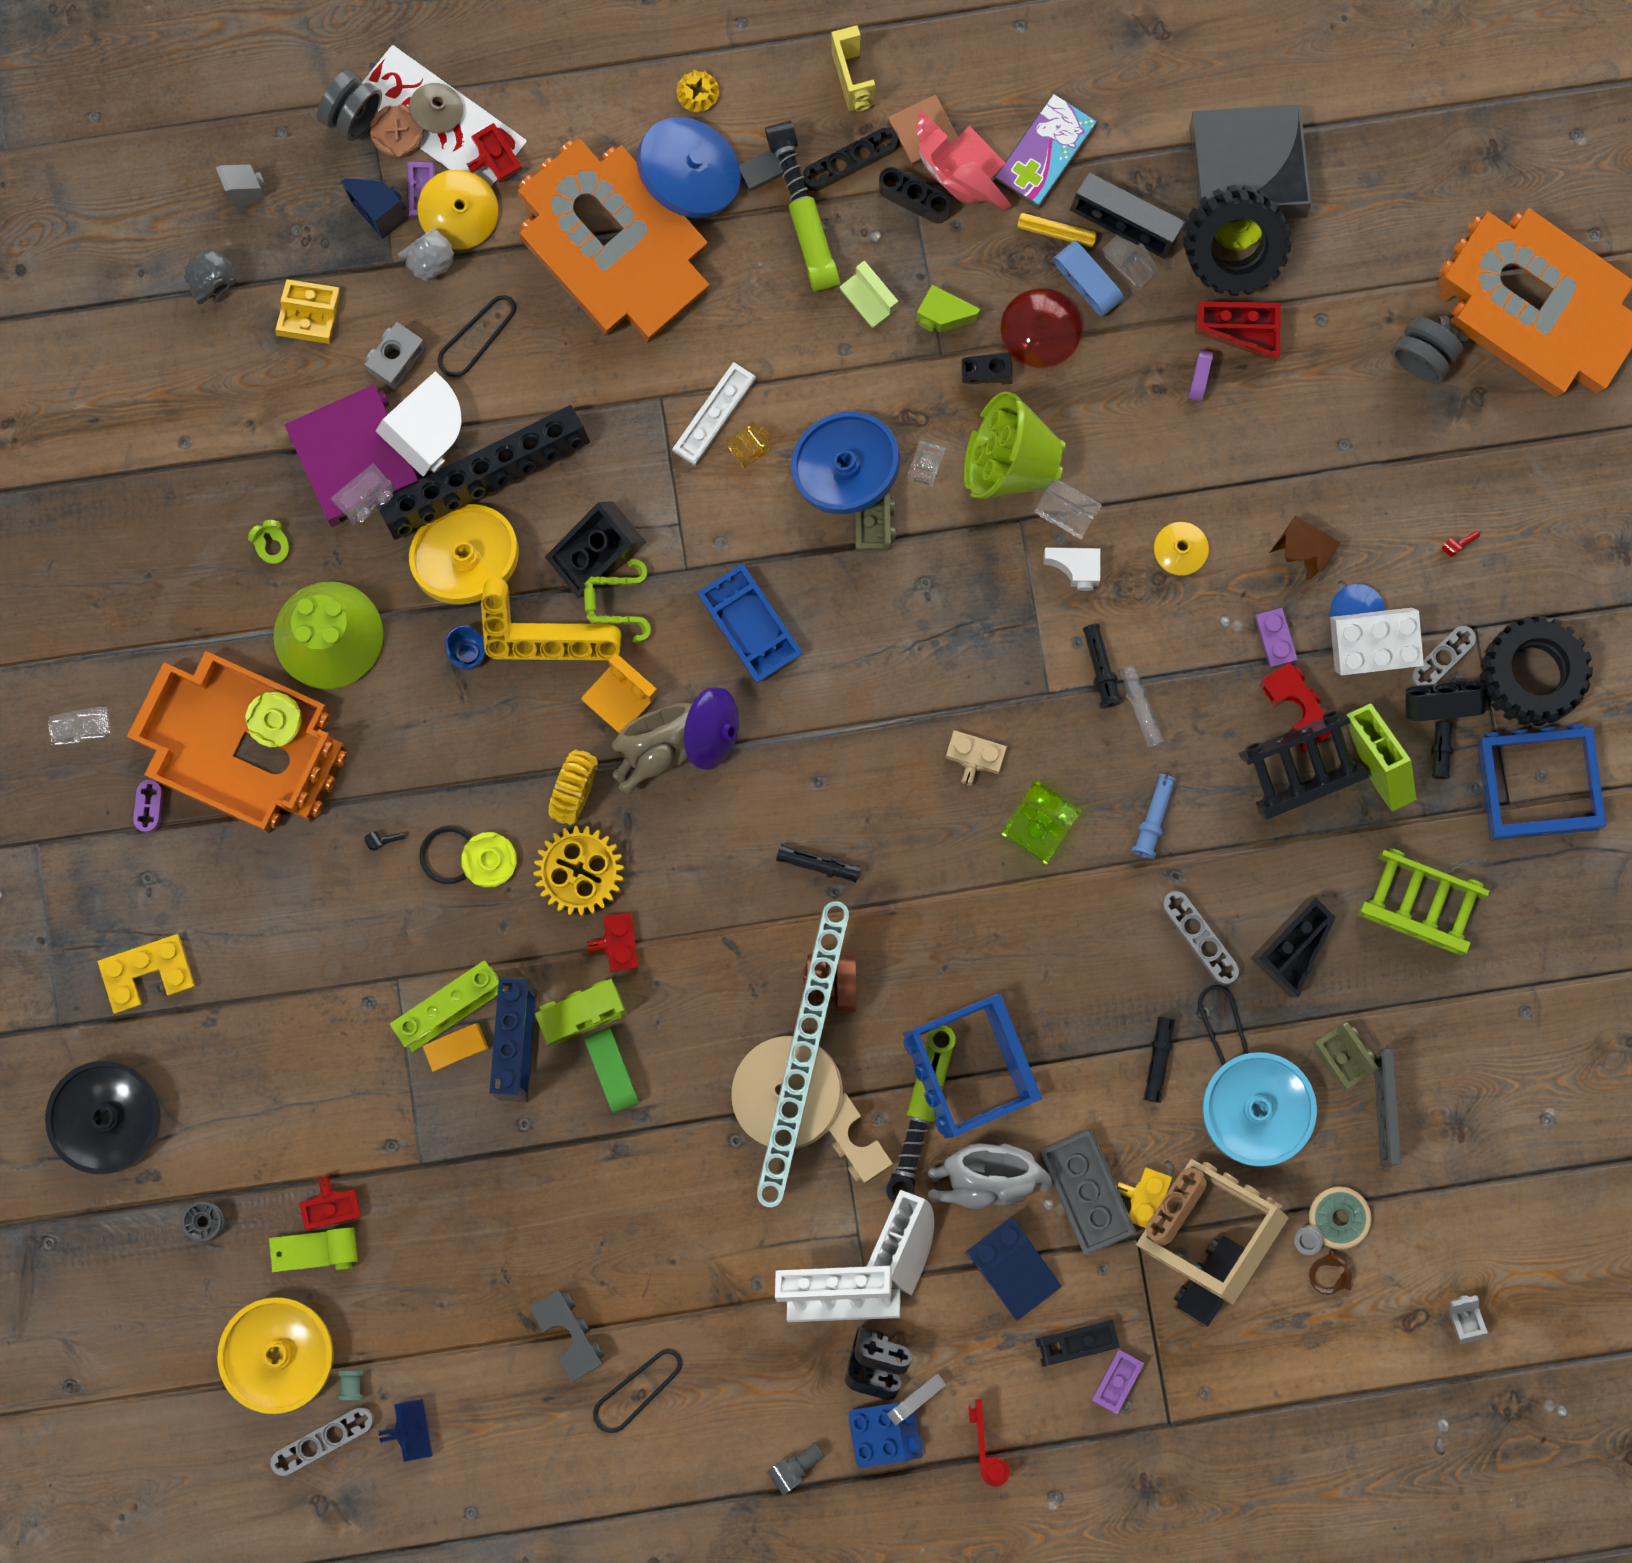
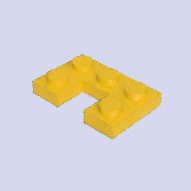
(123, 968)

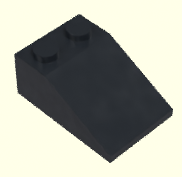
(595, 547)

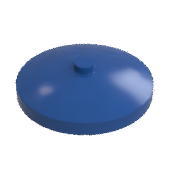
(688, 167)
(845, 462)

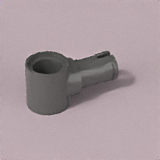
(789, 1471)

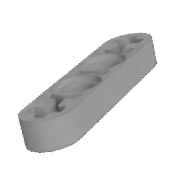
(1204, 935)
(323, 1443)

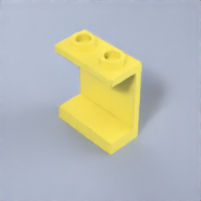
(846, 46)

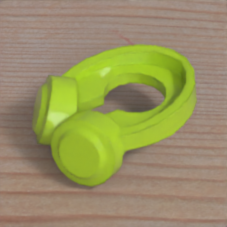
(257, 536)

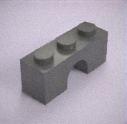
(582, 1355)

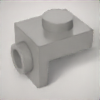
(1467, 1319)

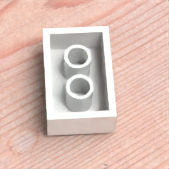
(1376, 641)

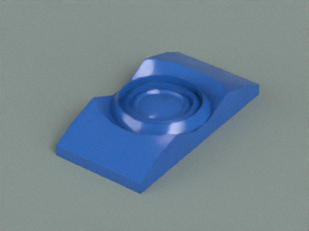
(749, 623)

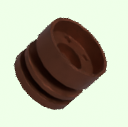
(844, 983)

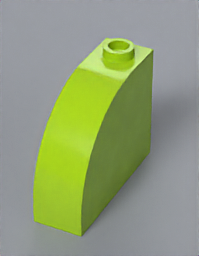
(1383, 757)

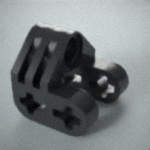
(876, 1362)

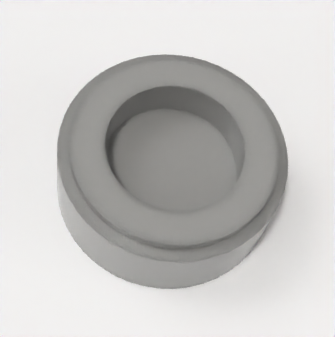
(1309, 1240)

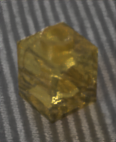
(749, 444)

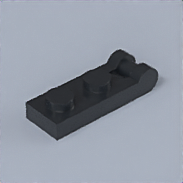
(1078, 1343)

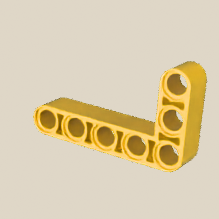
(540, 640)

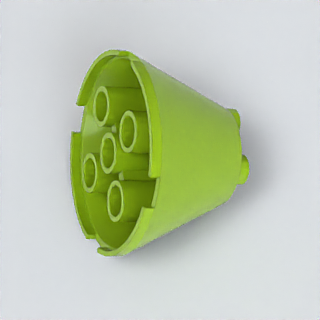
(1011, 451)
(328, 635)

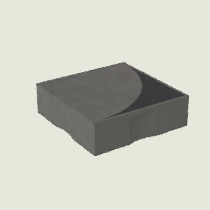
(1254, 150)

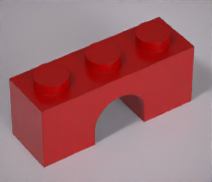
(1288, 685)

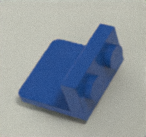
(879, 1440)

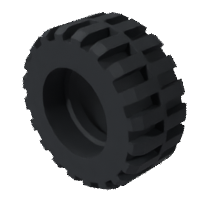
(1256, 268)
(1556, 642)

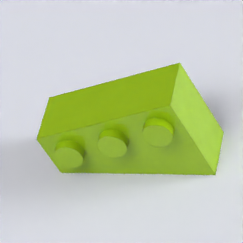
(580, 1012)

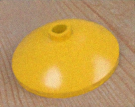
(461, 227)

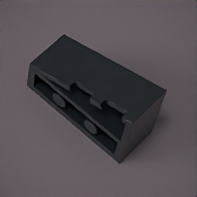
(1294, 946)

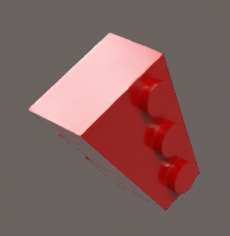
(1242, 325)

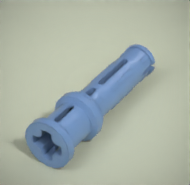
(1151, 828)

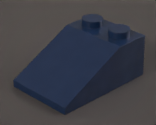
(1013, 1268)

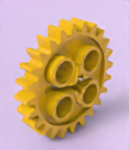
(590, 849)

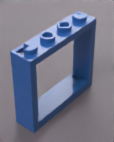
(1540, 828)
(1010, 1049)

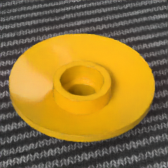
(1177, 561)

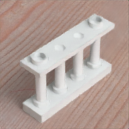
(838, 1293)

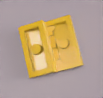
(308, 311)

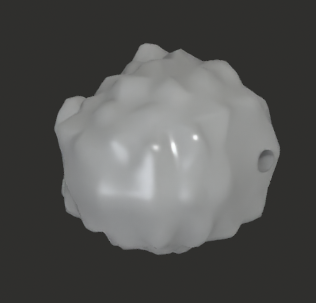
(428, 255)

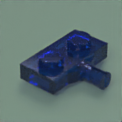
(410, 1430)

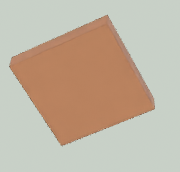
(905, 126)

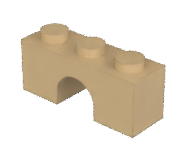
(865, 1161)

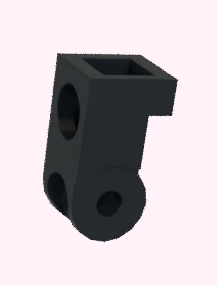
(987, 369)

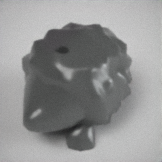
(209, 275)

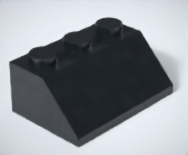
(1197, 1301)

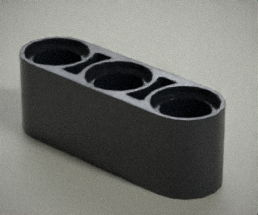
(908, 184)
(1445, 700)

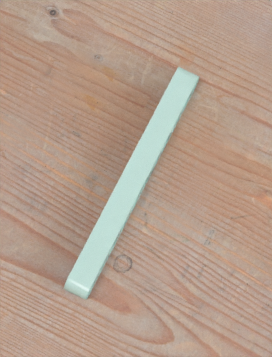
(804, 1068)

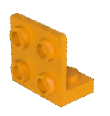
(620, 694)

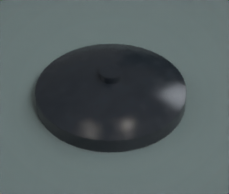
(102, 1117)

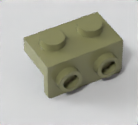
(873, 526)
(1345, 1056)

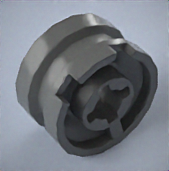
(191, 1221)

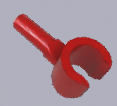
(1452, 546)

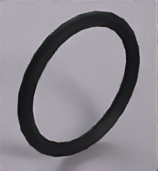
(423, 849)

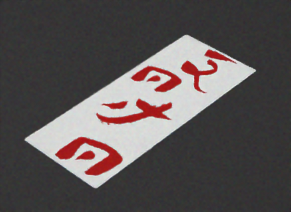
(401, 76)

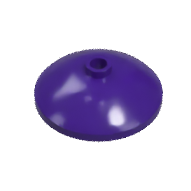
(711, 728)

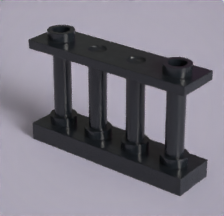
(1322, 782)

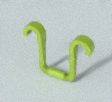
(590, 602)

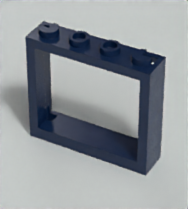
(513, 1039)

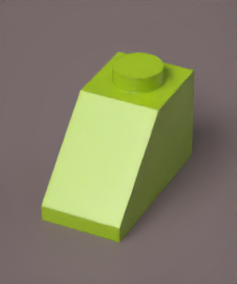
(945, 311)

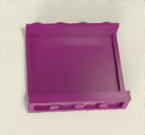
(343, 442)

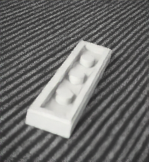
(714, 414)

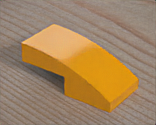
(455, 1047)

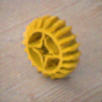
(573, 787)

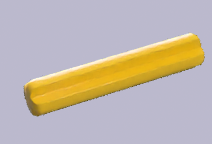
(1056, 230)

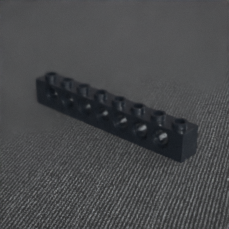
(483, 472)

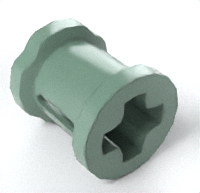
(350, 1385)

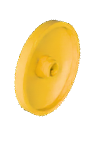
(462, 552)
(275, 1355)

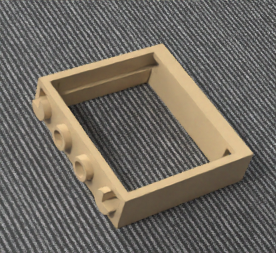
(1251, 1256)

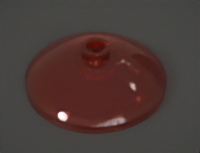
(1037, 344)

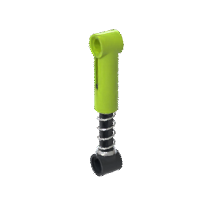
(803, 209)
(920, 1115)

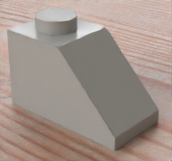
(241, 184)

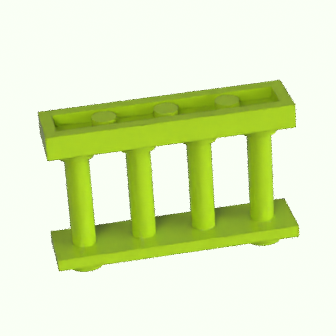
(1401, 919)
(447, 1007)

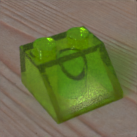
(1041, 821)

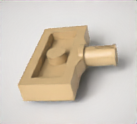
(975, 755)

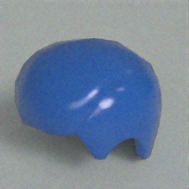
(465, 647)

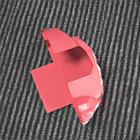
(963, 165)

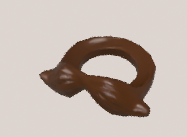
(1331, 1260)

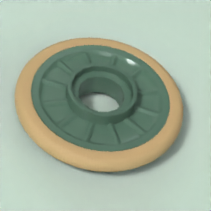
(1357, 1211)

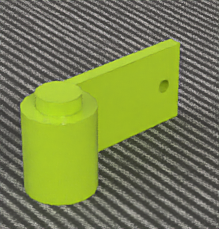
(314, 1250)

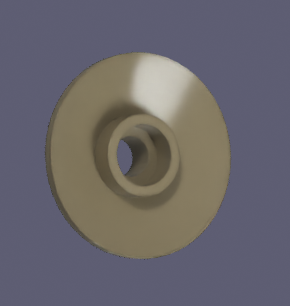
(435, 118)

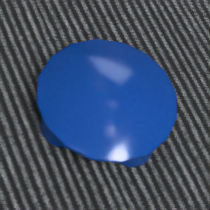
(1356, 600)

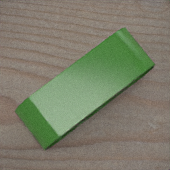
(611, 1070)

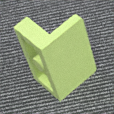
(869, 295)

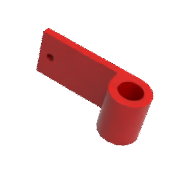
(992, 1469)

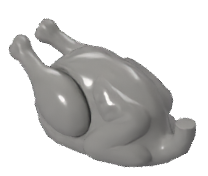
(989, 1176)

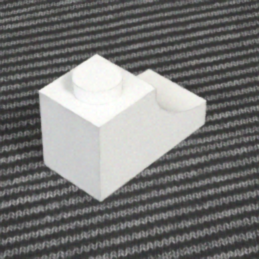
(1079, 564)

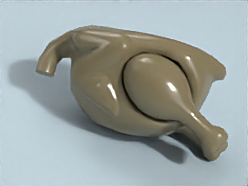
(651, 745)

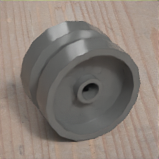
(349, 105)
(1427, 350)

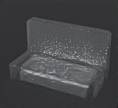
(1068, 508)

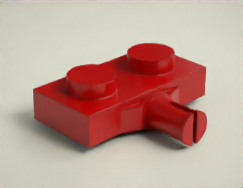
(494, 154)
(617, 943)
(329, 1207)

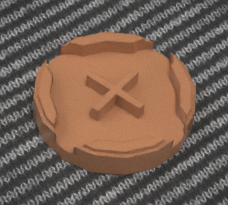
(395, 132)

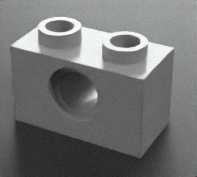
(394, 370)

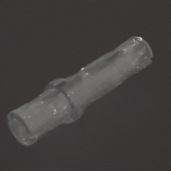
(1137, 695)

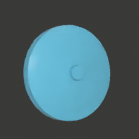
(1259, 1109)

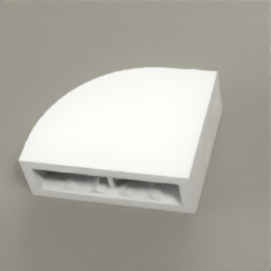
(424, 425)
(905, 1241)

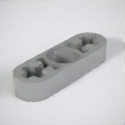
(1451, 639)
(916, 1399)

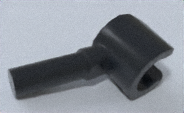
(374, 841)

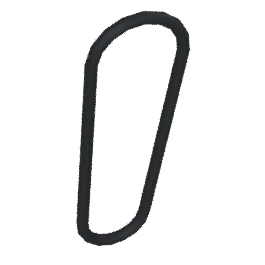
(467, 327)
(1208, 1025)
(628, 1420)

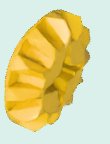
(702, 101)

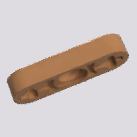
(1158, 1219)

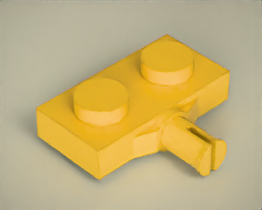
(1146, 1195)

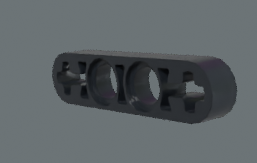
(847, 154)

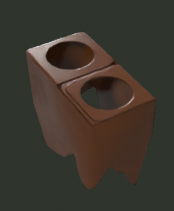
(1307, 544)

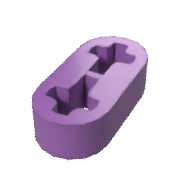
(1200, 375)
(142, 805)

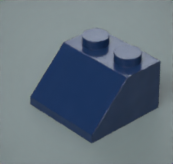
(376, 203)

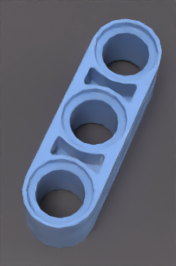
(1088, 278)

